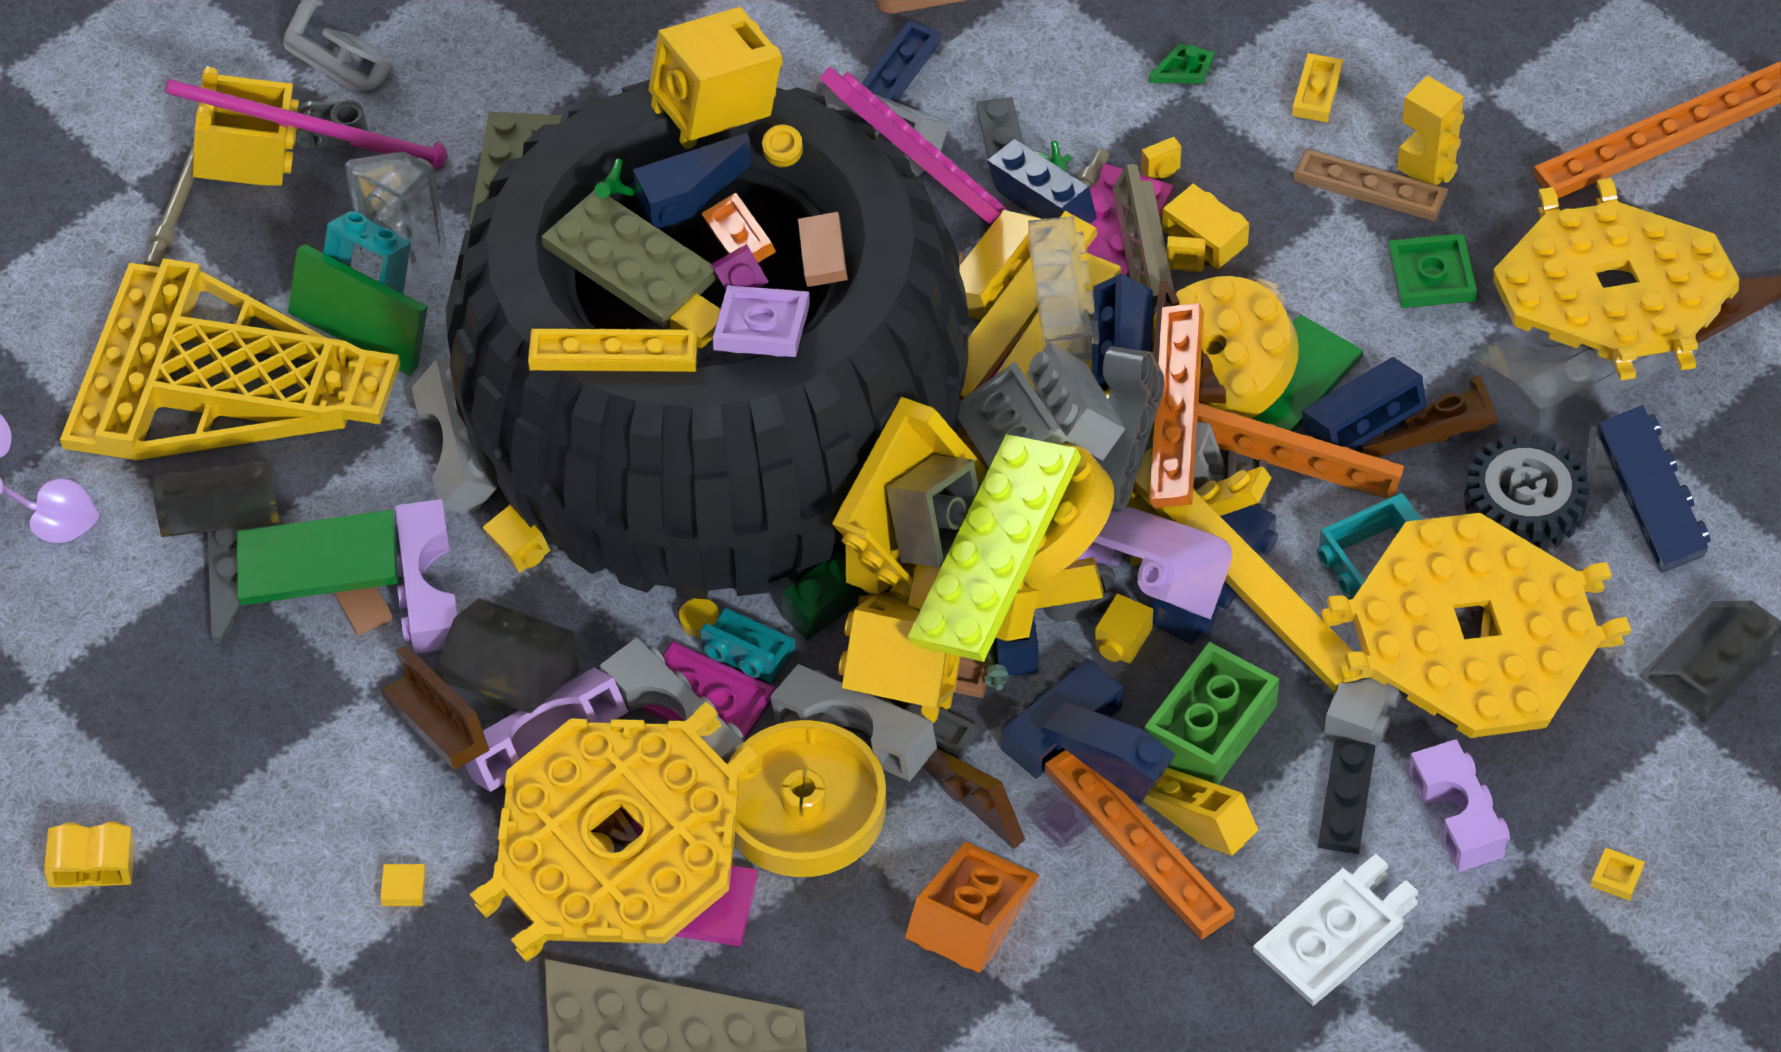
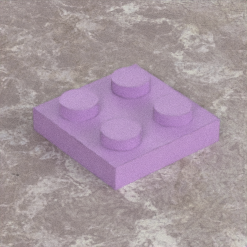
(761, 321)

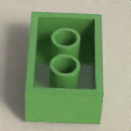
(1214, 713)

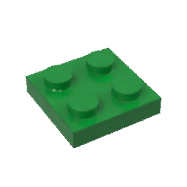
(1432, 271)

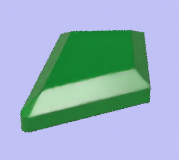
(1183, 65)

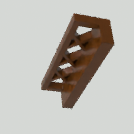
(435, 711)

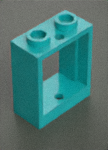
(384, 242)
(1358, 527)

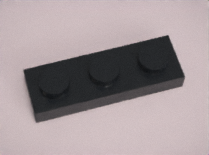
(1346, 796)

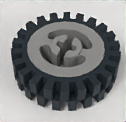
(1527, 473)

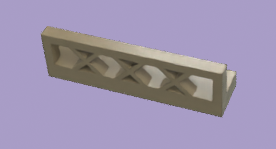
(1141, 231)

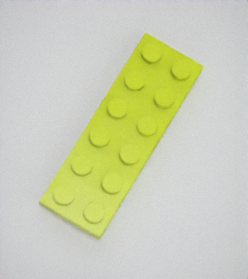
(994, 547)

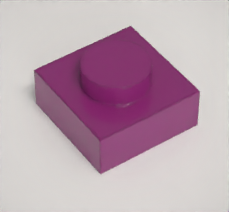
(740, 269)

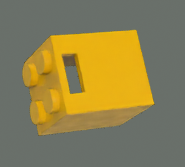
(714, 74)
(240, 145)
(888, 665)

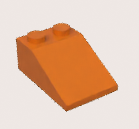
(970, 906)

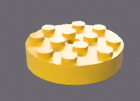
(1255, 337)
(1075, 521)
(840, 794)

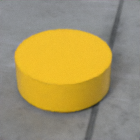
(782, 145)
(697, 613)

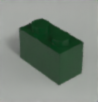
(820, 597)

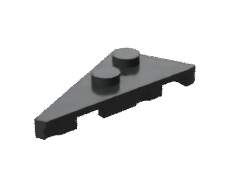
(224, 579)

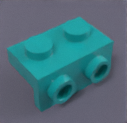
(747, 645)

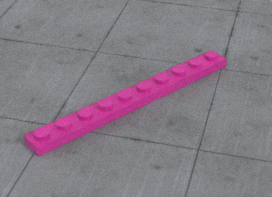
(913, 144)

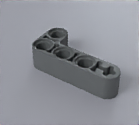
(1135, 396)

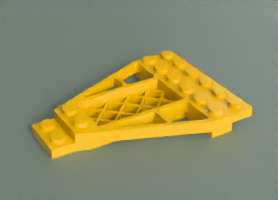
(140, 348)

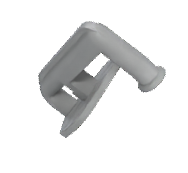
(329, 63)

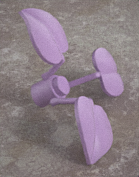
(61, 505)

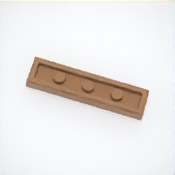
(1370, 184)

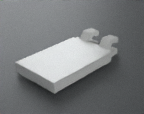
(1336, 930)

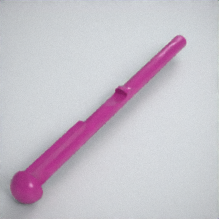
(436, 156)

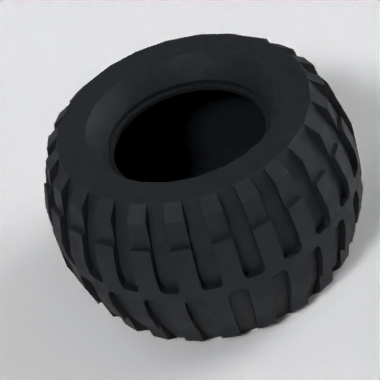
(724, 466)

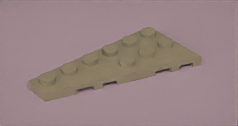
(634, 1014)

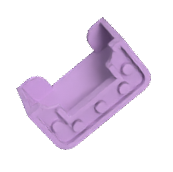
(1177, 562)

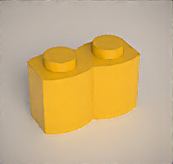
(89, 855)

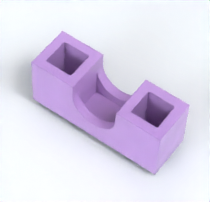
(1449, 776)

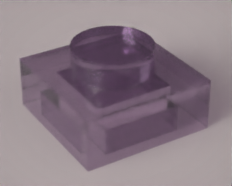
(1061, 820)

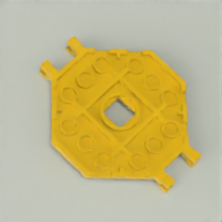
(1555, 287)
(1481, 683)
(578, 779)

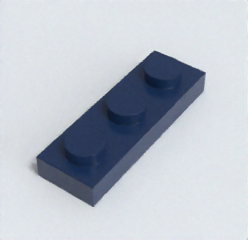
(902, 61)

